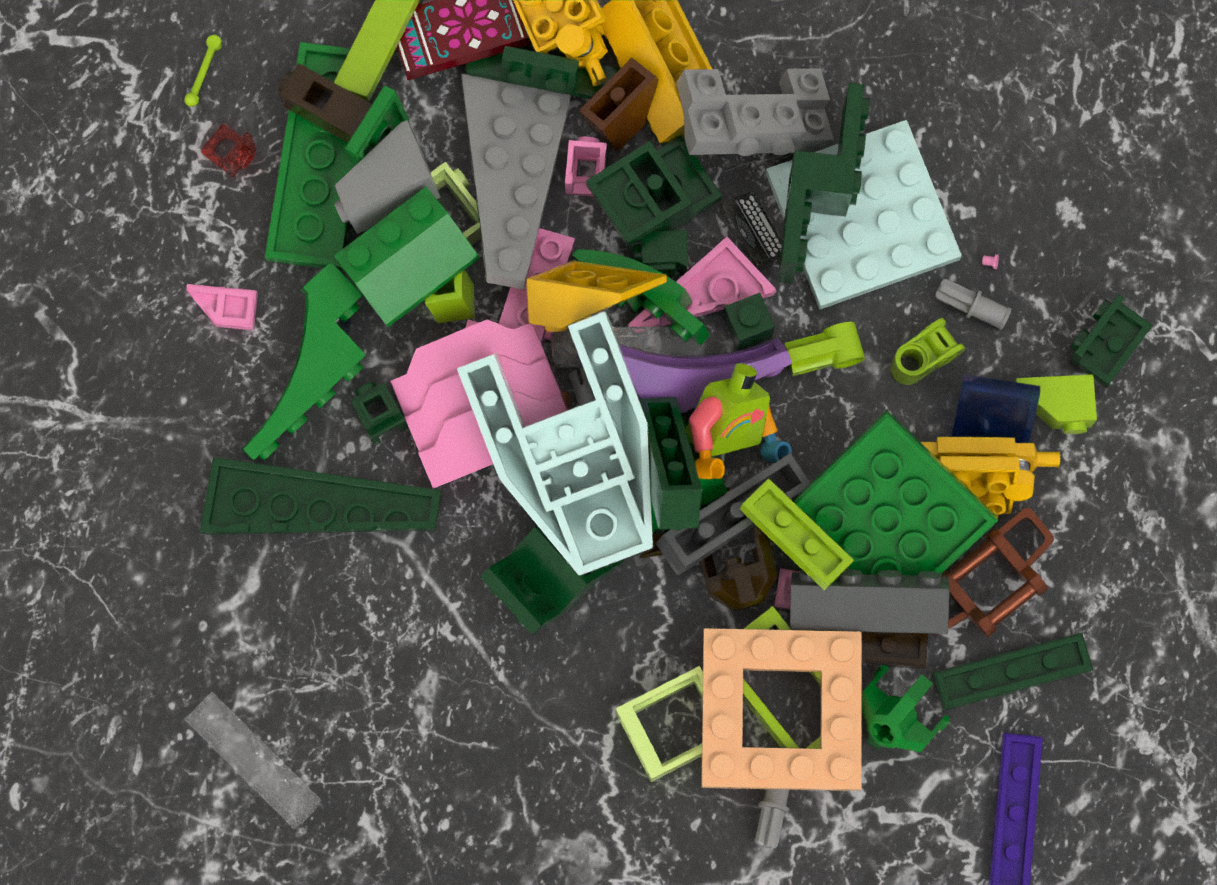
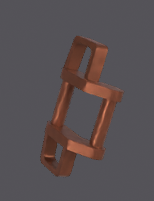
(998, 543)

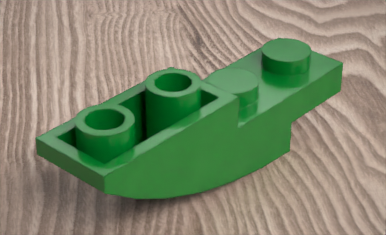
(664, 300)

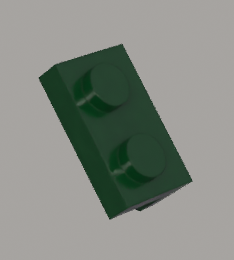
(1110, 341)

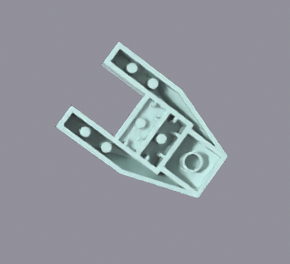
(581, 469)

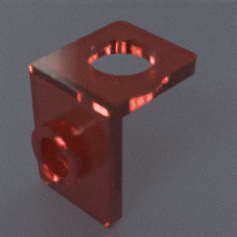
(239, 156)

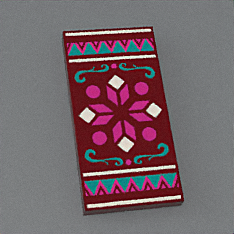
(457, 33)

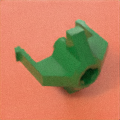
(894, 719)

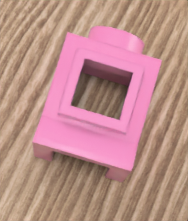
(588, 150)

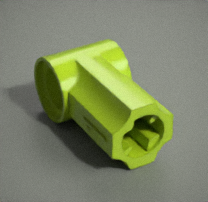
(834, 347)

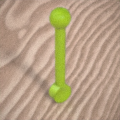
(214, 44)

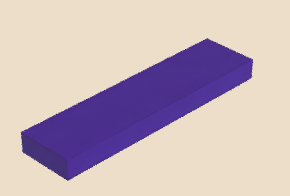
(1015, 810)

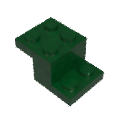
(653, 190)
(539, 581)

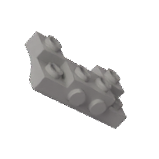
(755, 121)

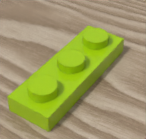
(796, 534)

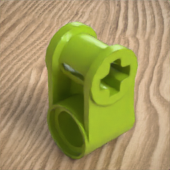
(930, 348)

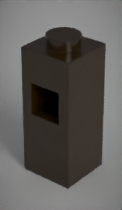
(322, 102)

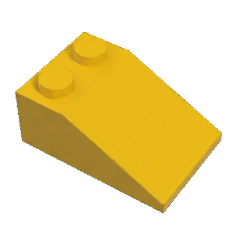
(581, 290)

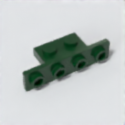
(539, 72)

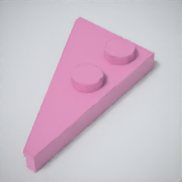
(715, 282)

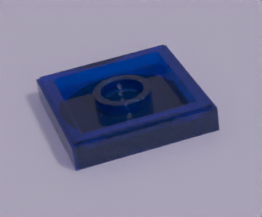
(995, 409)

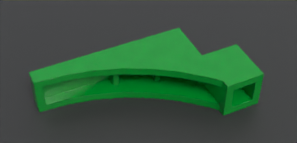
(322, 359)

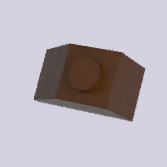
(621, 105)

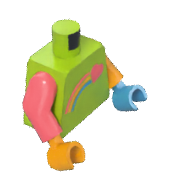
(732, 418)

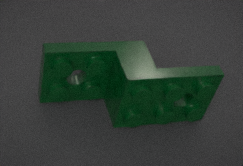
(823, 183)

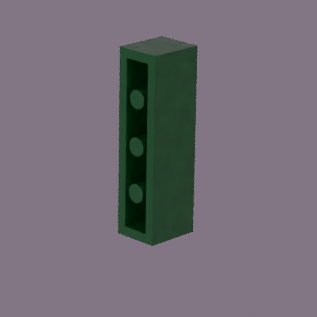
(672, 470)

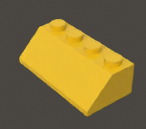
(664, 44)

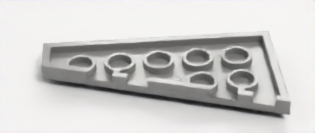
(513, 158)

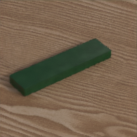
(1012, 671)

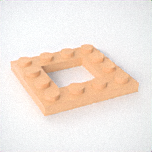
(738, 767)

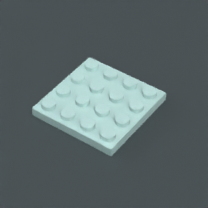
(888, 233)

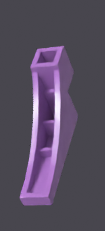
(688, 376)

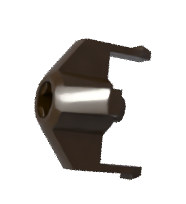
(742, 583)

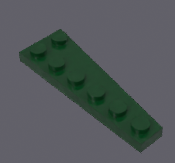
(288, 500)

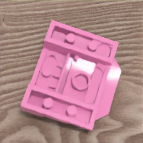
(440, 409)

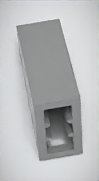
(384, 180)

